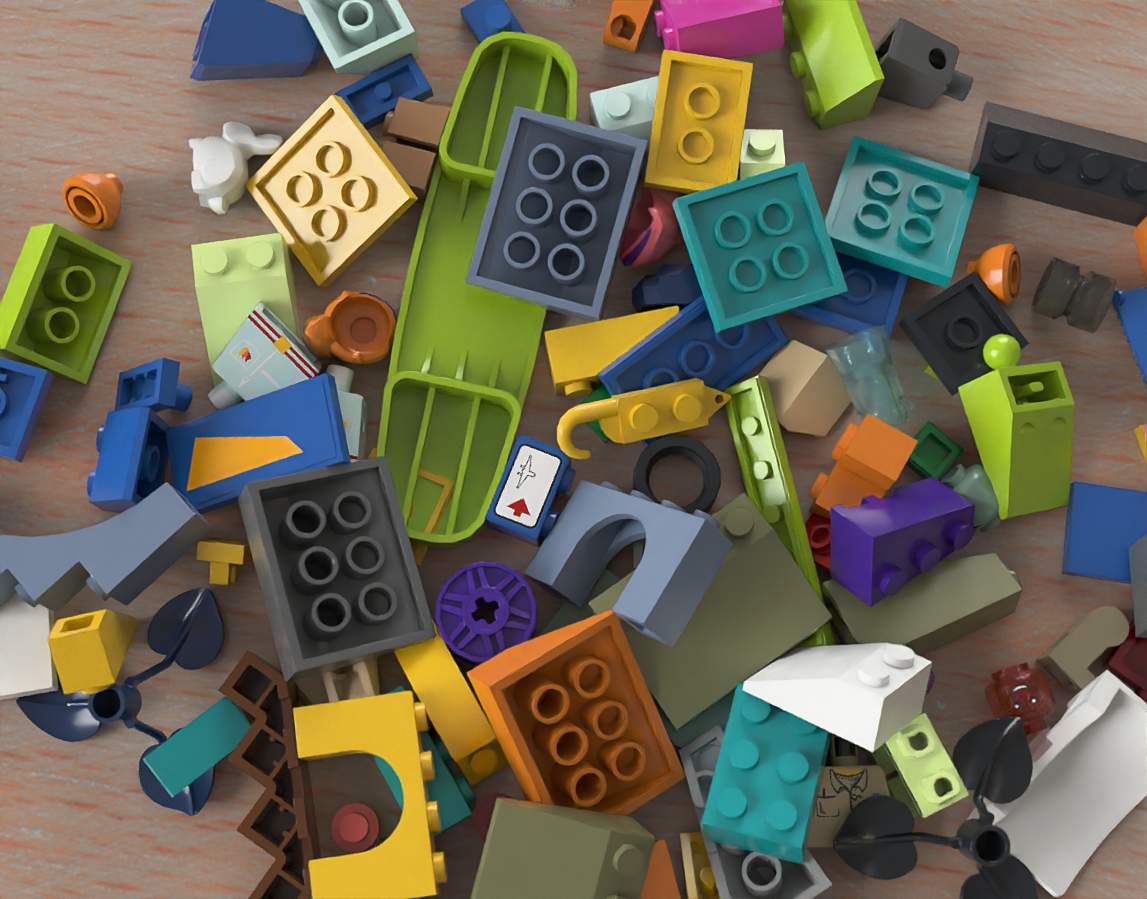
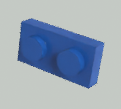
(379, 92)

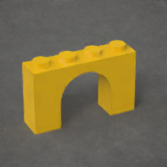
(390, 728)

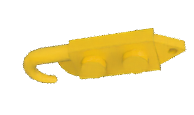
(643, 413)

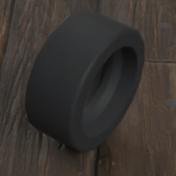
(689, 448)

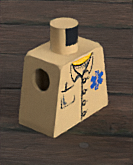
(842, 789)

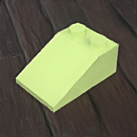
(234, 279)

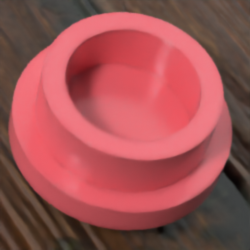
(355, 827)

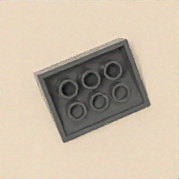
(335, 566)

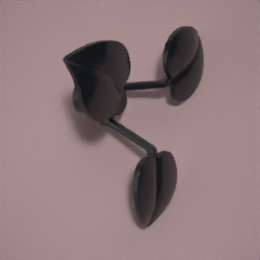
(995, 764)

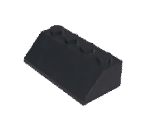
(1061, 164)

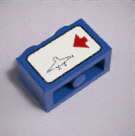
(530, 490)

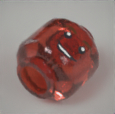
(1021, 694)

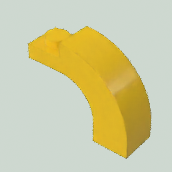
(453, 707)

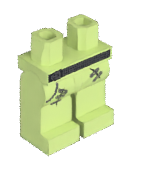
(926, 773)

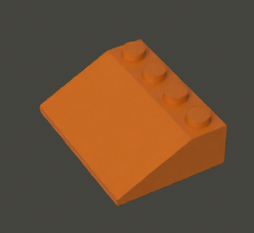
(578, 719)

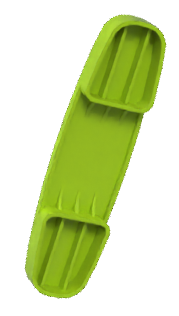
(457, 348)

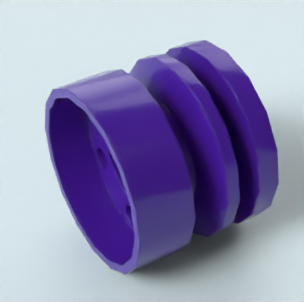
(495, 586)

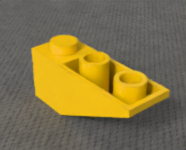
(91, 649)

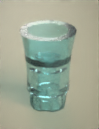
(870, 374)

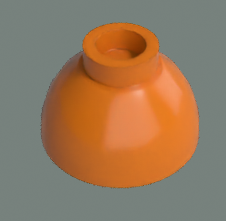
(93, 199)
(999, 271)

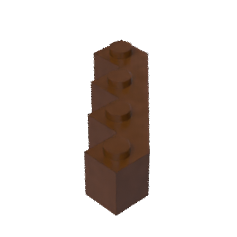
(285, 813)

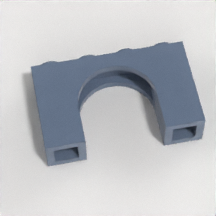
(672, 575)

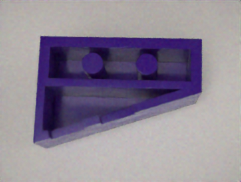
(897, 537)

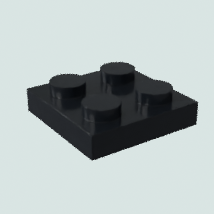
(954, 329)

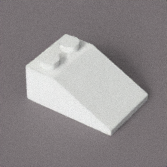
(848, 689)

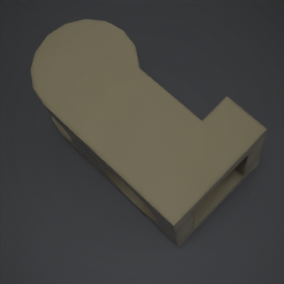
(1081, 645)

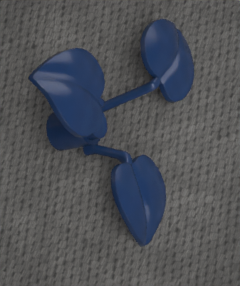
(185, 631)

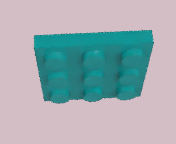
(900, 211)
(759, 247)

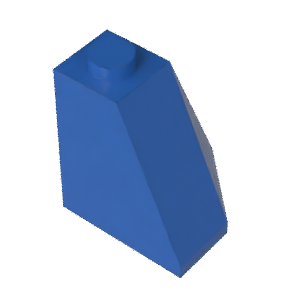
(253, 42)

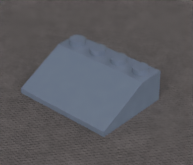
(558, 214)

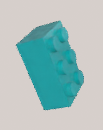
(766, 780)

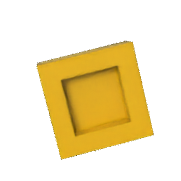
(224, 558)

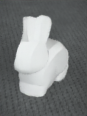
(222, 163)

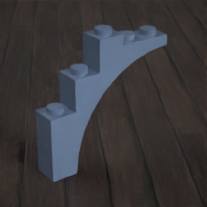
(111, 557)

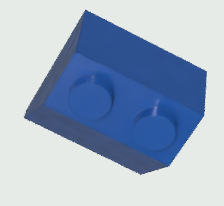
(130, 459)

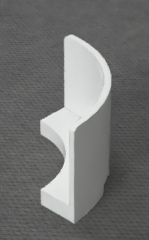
(1081, 783)

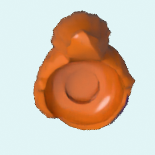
(352, 329)

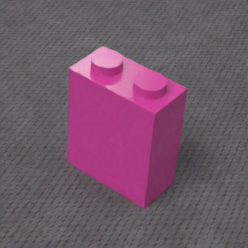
(720, 26)

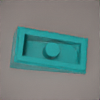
(198, 746)

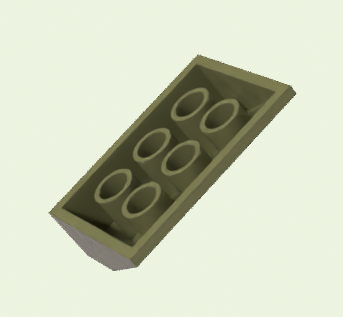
(743, 623)
(561, 854)

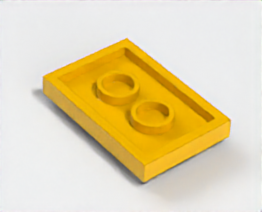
(697, 122)

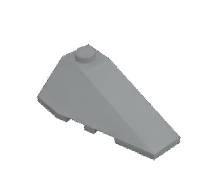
(740, 871)

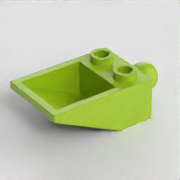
(1022, 429)

